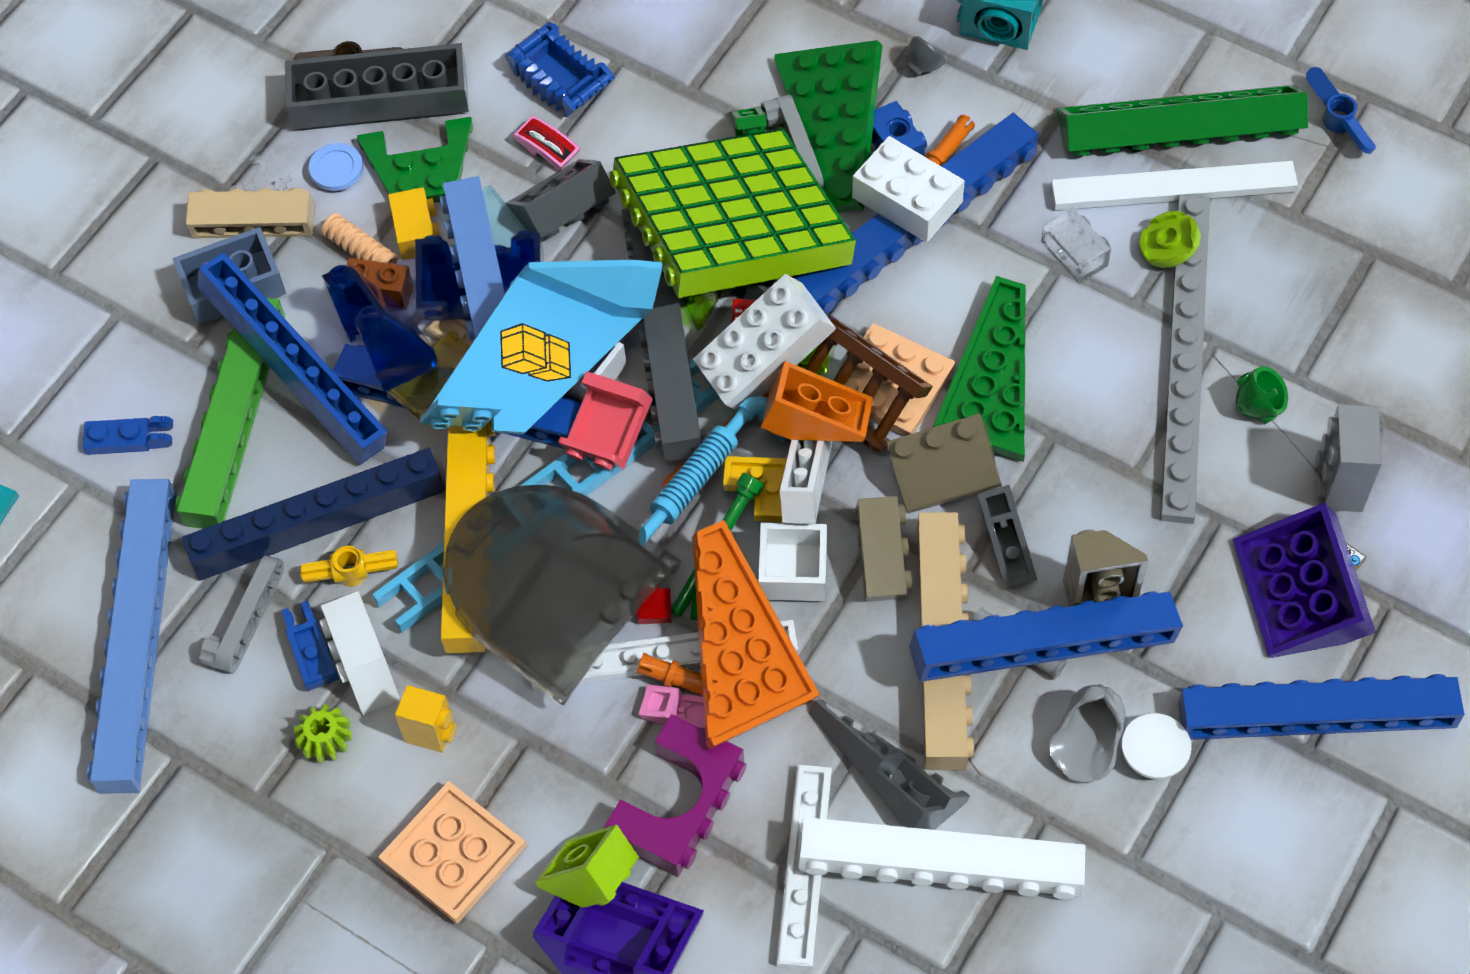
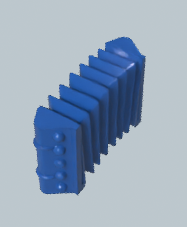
(557, 70)

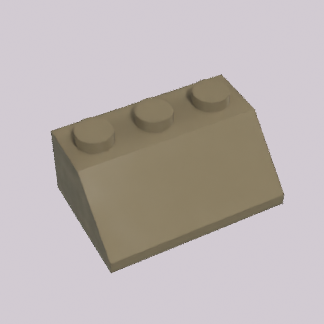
(944, 463)
(1102, 568)

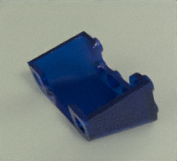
(436, 278)

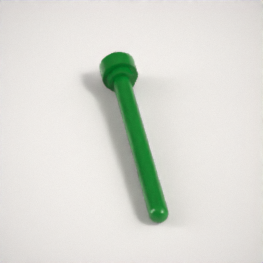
(747, 489)

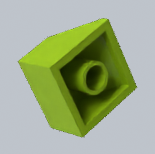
(589, 867)

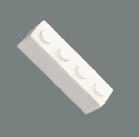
(804, 480)

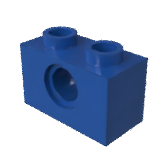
(897, 123)

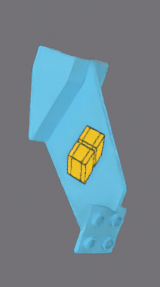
(543, 341)

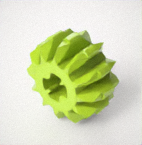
(322, 733)

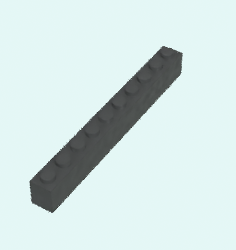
(667, 362)

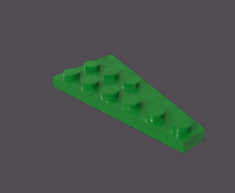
(993, 371)

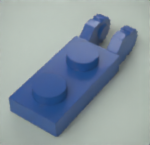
(126, 435)
(310, 649)

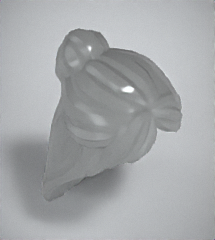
(1089, 734)

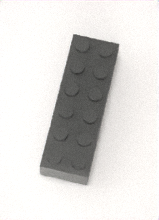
(376, 86)

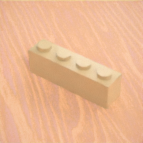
(238, 211)

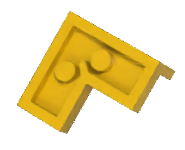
(767, 471)

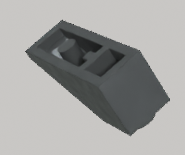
(1007, 536)

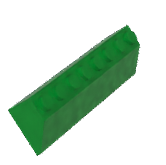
(1183, 118)

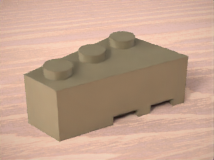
(883, 548)

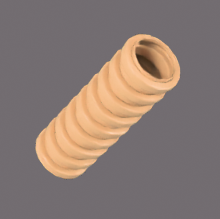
(356, 241)

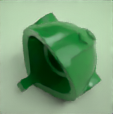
(1261, 394)

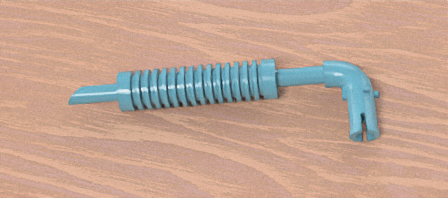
(700, 468)

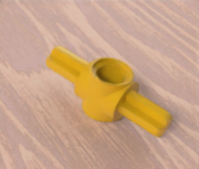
(346, 555)

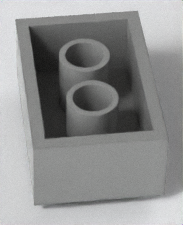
(1349, 457)

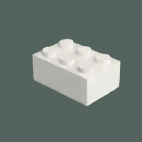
(908, 189)

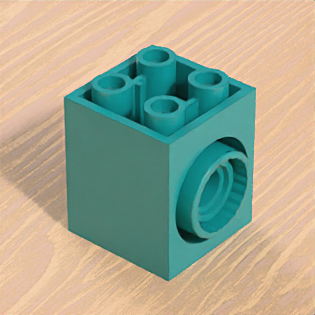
(1000, 20)

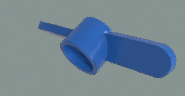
(1339, 102)

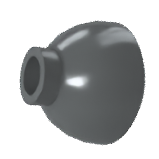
(923, 56)

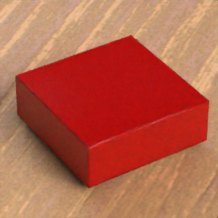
(656, 608)

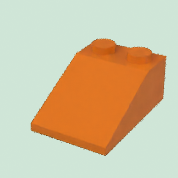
(815, 408)

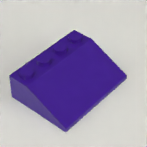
(1303, 583)

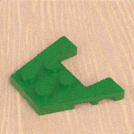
(423, 167)

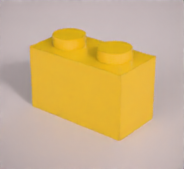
(412, 219)
(425, 719)

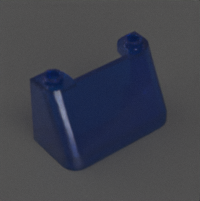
(388, 332)

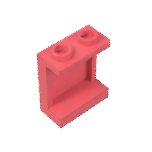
(607, 422)

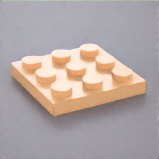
(920, 360)
(452, 852)

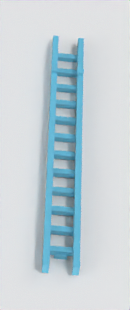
(557, 468)

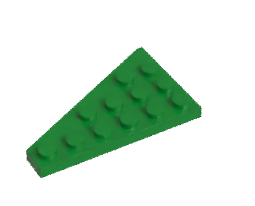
(837, 106)

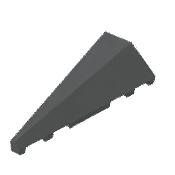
(894, 775)

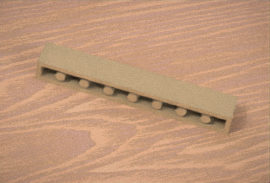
(941, 604)

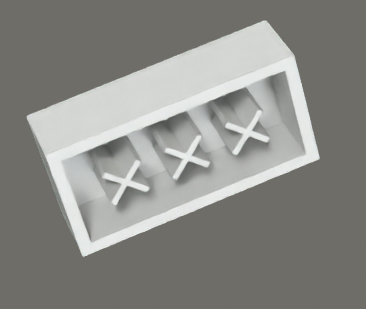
(752, 349)

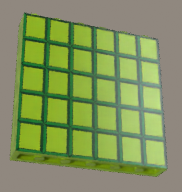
(731, 212)

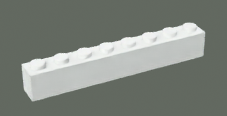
(942, 857)

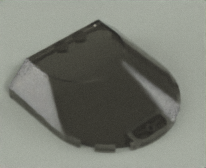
(549, 580)

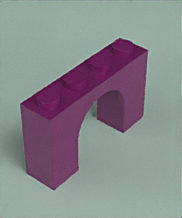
(672, 841)

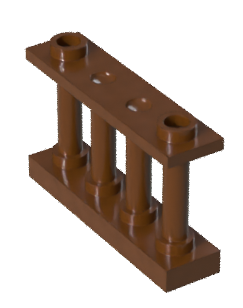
(884, 369)

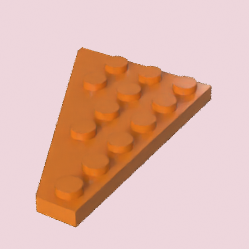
(744, 651)

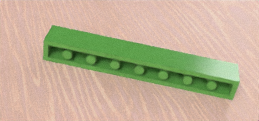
(224, 433)

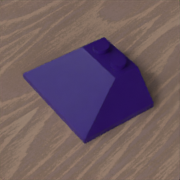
(626, 936)

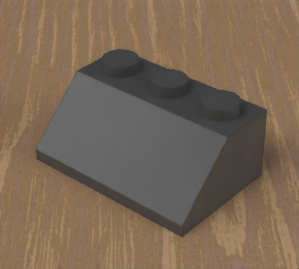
(563, 198)

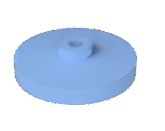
(336, 166)

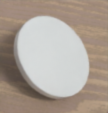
(1156, 746)

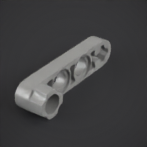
(784, 112)
(228, 652)

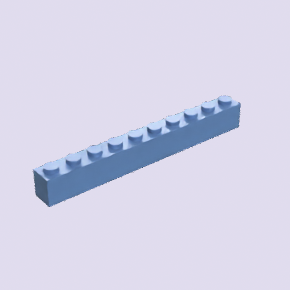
(133, 637)

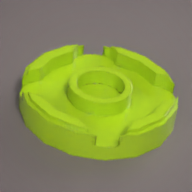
(1170, 239)

